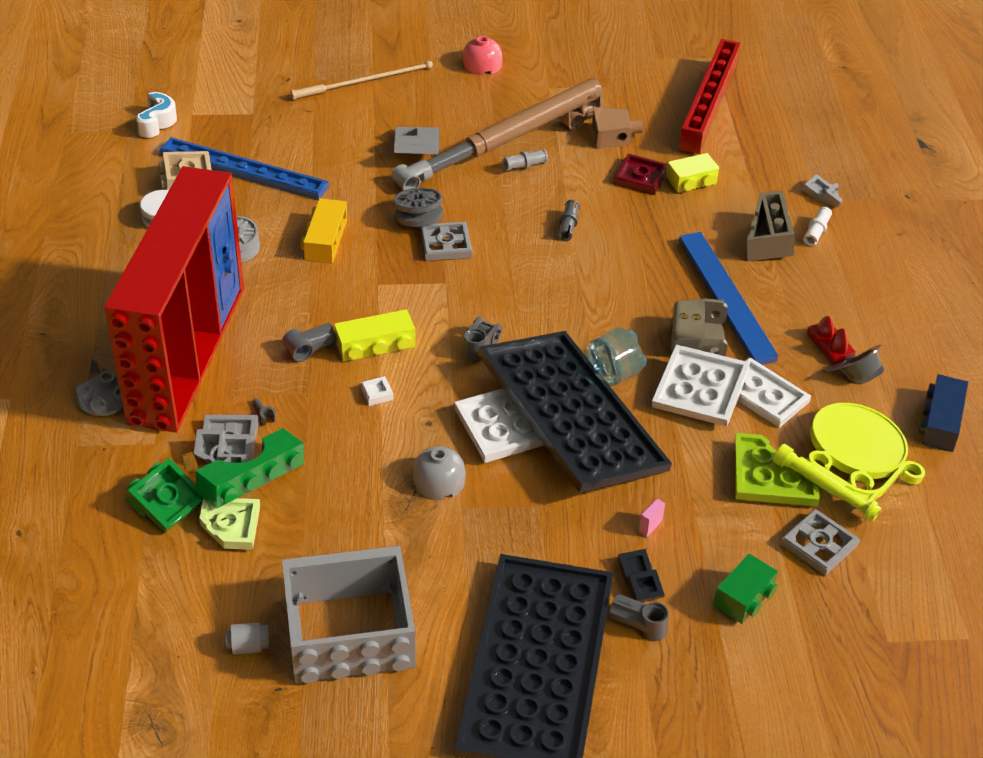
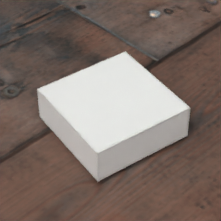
(377, 391)

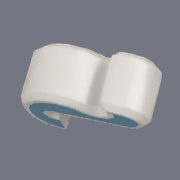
(158, 116)

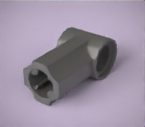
(302, 344)
(649, 618)

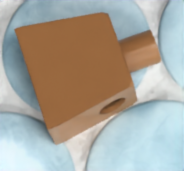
(613, 127)

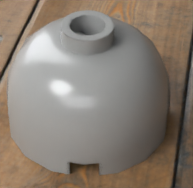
(438, 473)

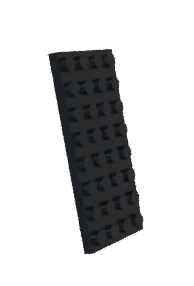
(574, 411)
(536, 662)

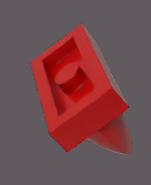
(831, 341)

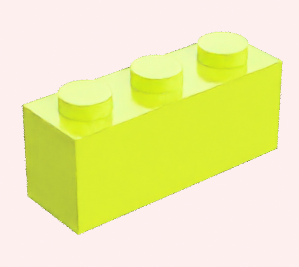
(375, 335)

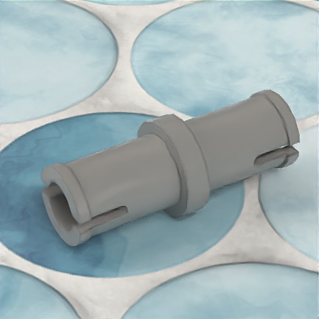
(525, 159)

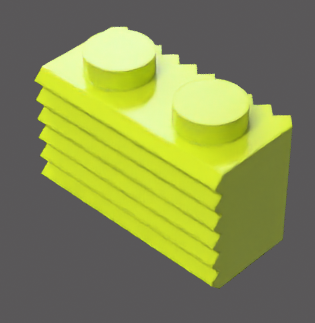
(692, 172)

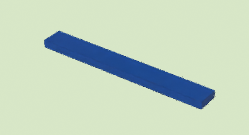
(254, 170)
(722, 288)

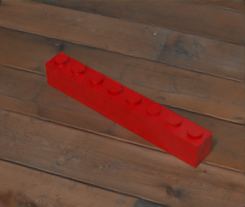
(709, 96)

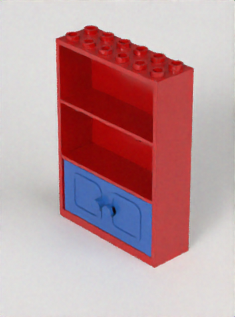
(176, 299)

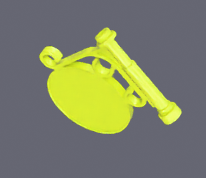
(859, 444)

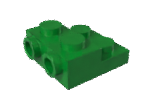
(164, 495)

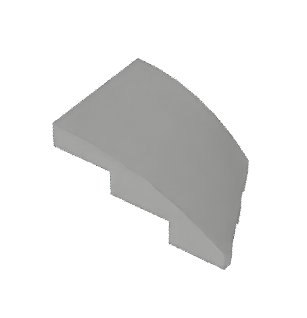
(417, 140)
(227, 438)

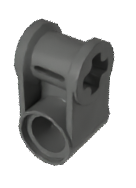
(480, 334)

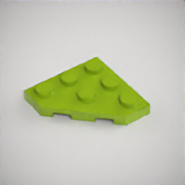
(765, 481)

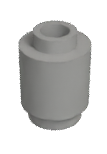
(247, 638)

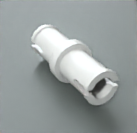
(817, 226)

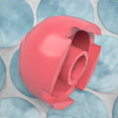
(482, 55)

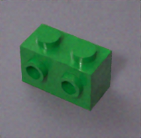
(746, 588)

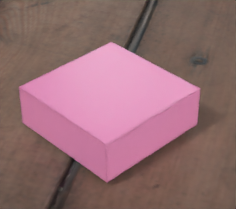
(651, 517)

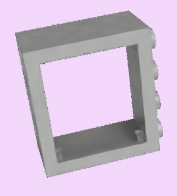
(343, 577)

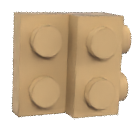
(174, 161)

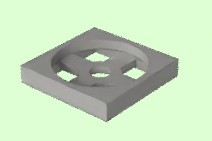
(446, 232)
(807, 552)

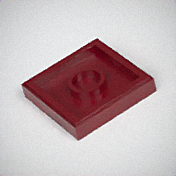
(640, 174)

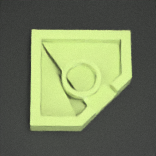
(233, 523)

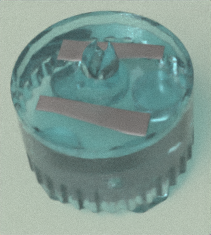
(616, 355)

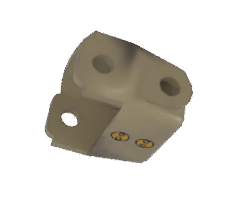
(697, 328)

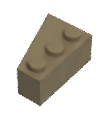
(771, 229)

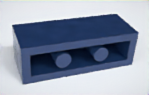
(943, 412)

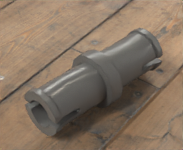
(568, 220)

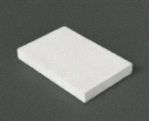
(771, 395)

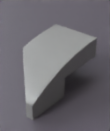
(822, 191)

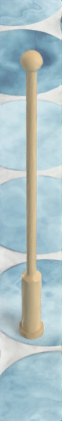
(322, 88)

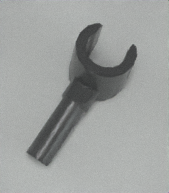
(266, 411)

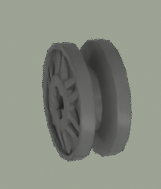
(418, 207)

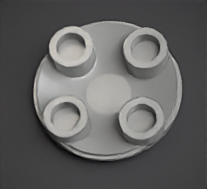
(100, 395)

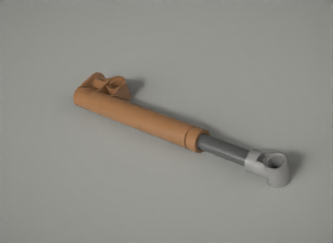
(569, 107)

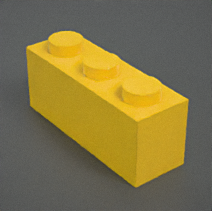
(324, 230)

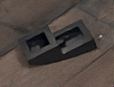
(639, 576)

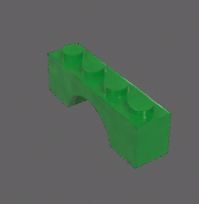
(225, 481)

